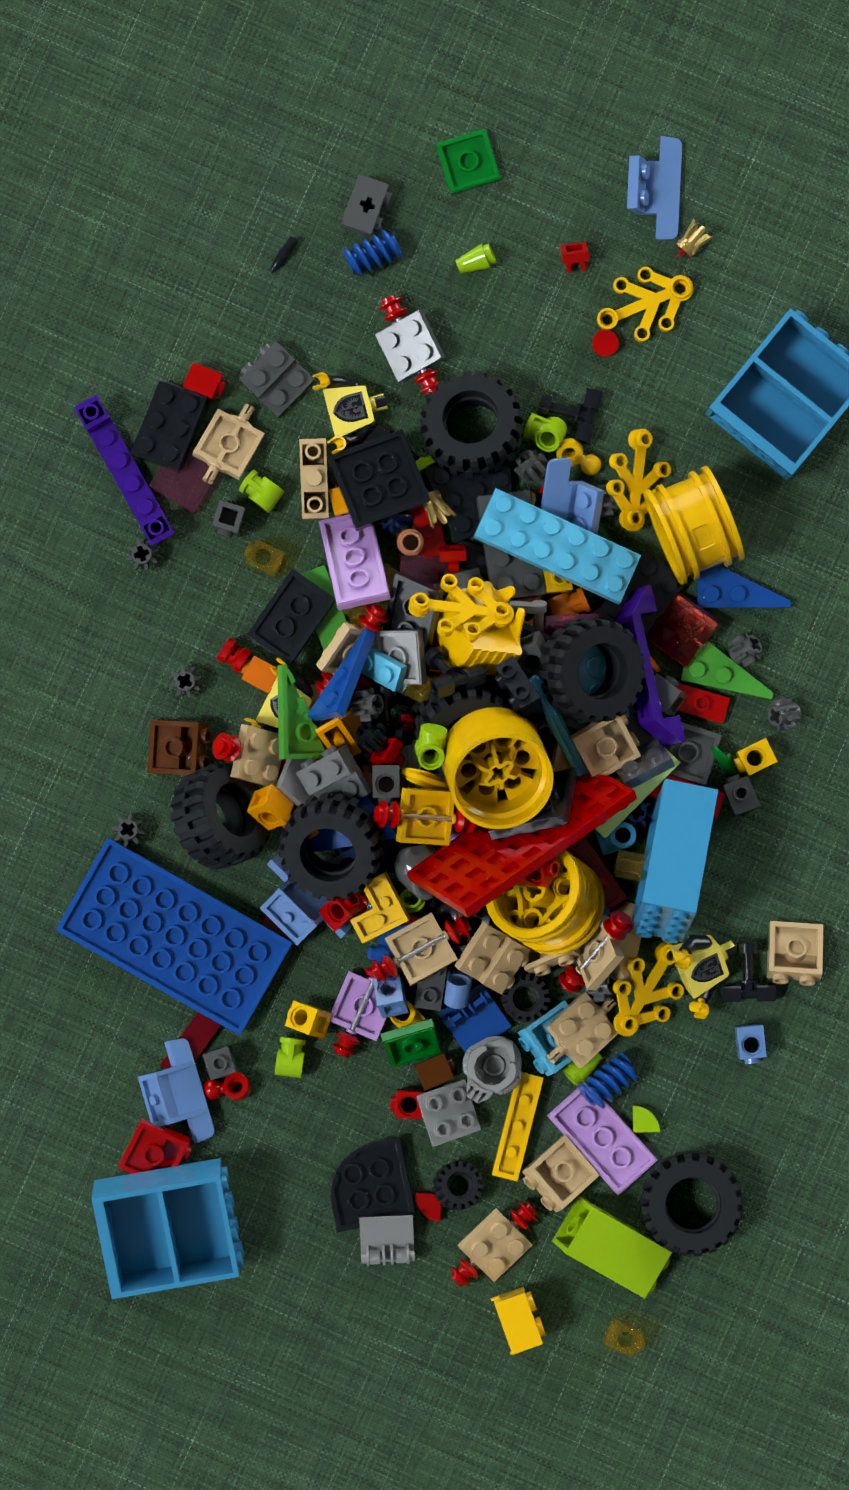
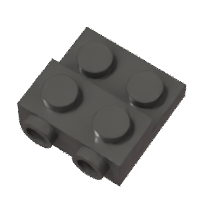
(275, 378)
(334, 774)

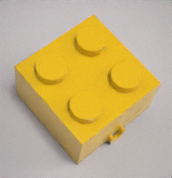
(517, 1319)

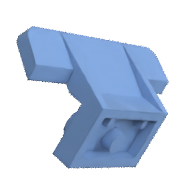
(656, 187)
(571, 500)
(294, 910)
(178, 1093)

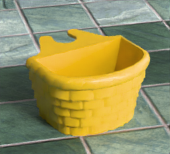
(493, 644)

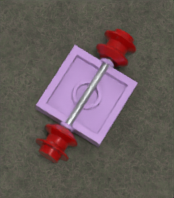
(357, 1012)

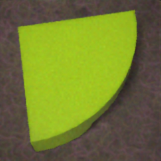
(425, 463)
(644, 1120)

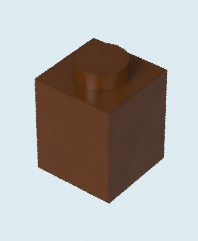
(435, 1070)

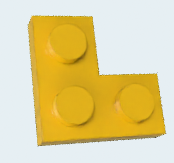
(386, 909)

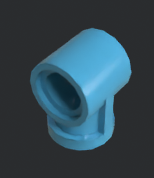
(610, 844)

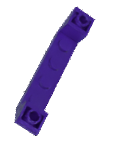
(124, 470)
(648, 707)

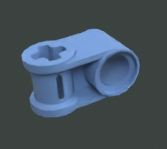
(456, 988)

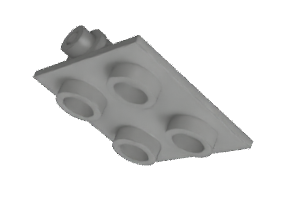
(448, 1112)
(387, 1239)

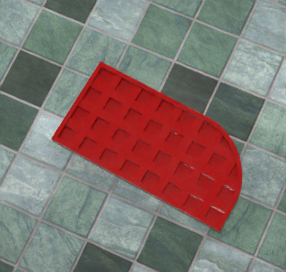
(481, 869)

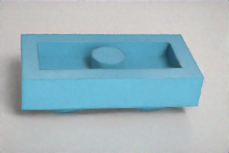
(384, 669)

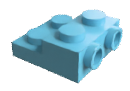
(541, 1042)

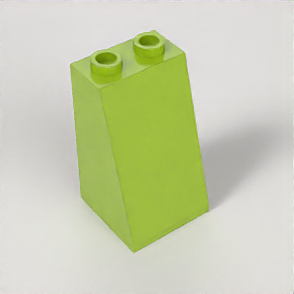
(612, 1247)

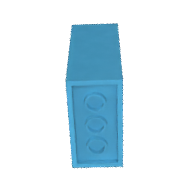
(786, 394)
(674, 861)
(167, 1228)

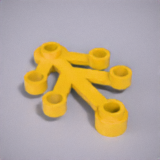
(649, 301)
(634, 482)
(465, 608)
(644, 993)

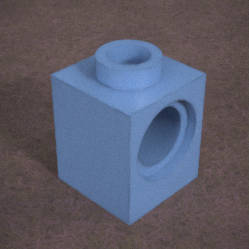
(391, 1004)
(745, 1032)

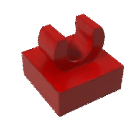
(574, 253)
(452, 555)
(389, 755)

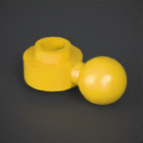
(589, 464)

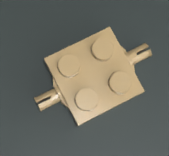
(228, 444)
(581, 1030)

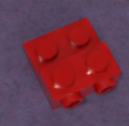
(154, 1148)

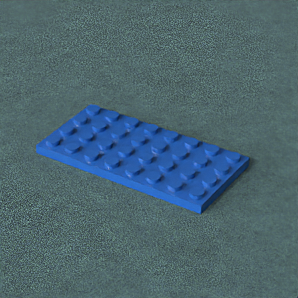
(174, 936)

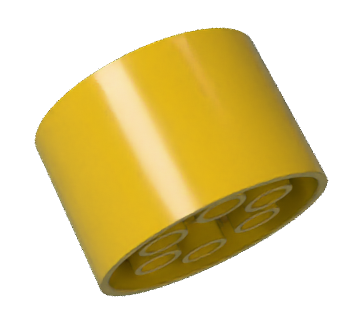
(475, 738)

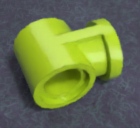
(538, 428)
(261, 491)
(431, 737)
(290, 1057)

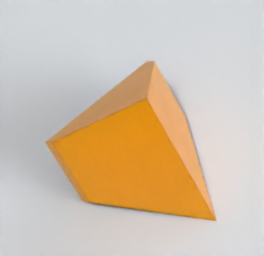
(341, 732)

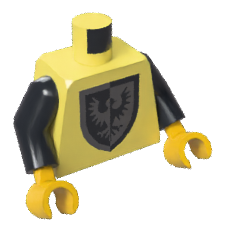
(349, 409)
(269, 712)
(702, 968)

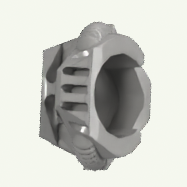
(491, 1068)

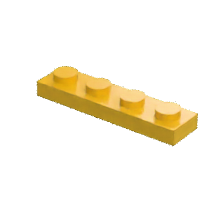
(517, 1127)

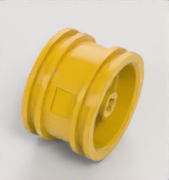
(694, 525)
(563, 919)

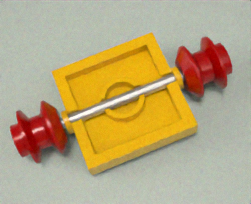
(423, 817)

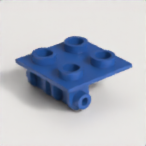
(475, 1021)

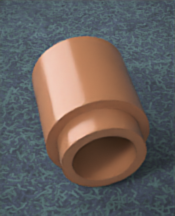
(410, 542)

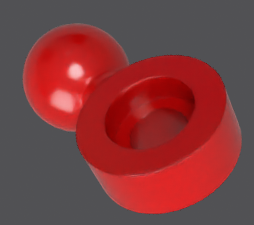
(214, 1088)

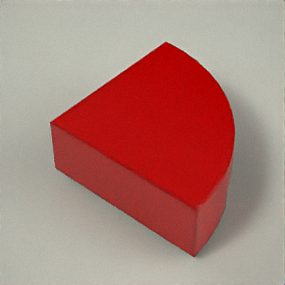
(429, 1205)

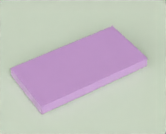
(353, 563)
(603, 1140)

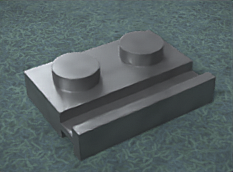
(652, 762)

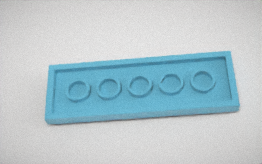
(557, 546)

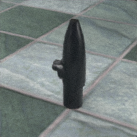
(283, 253)

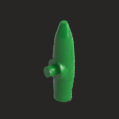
(724, 760)

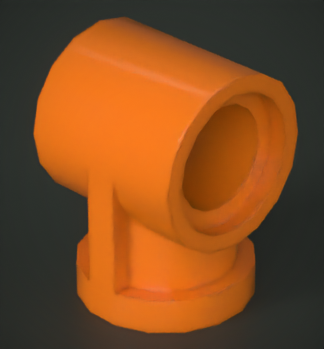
(568, 603)

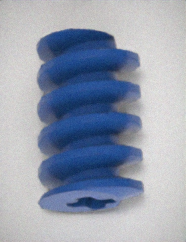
(372, 253)
(608, 1081)

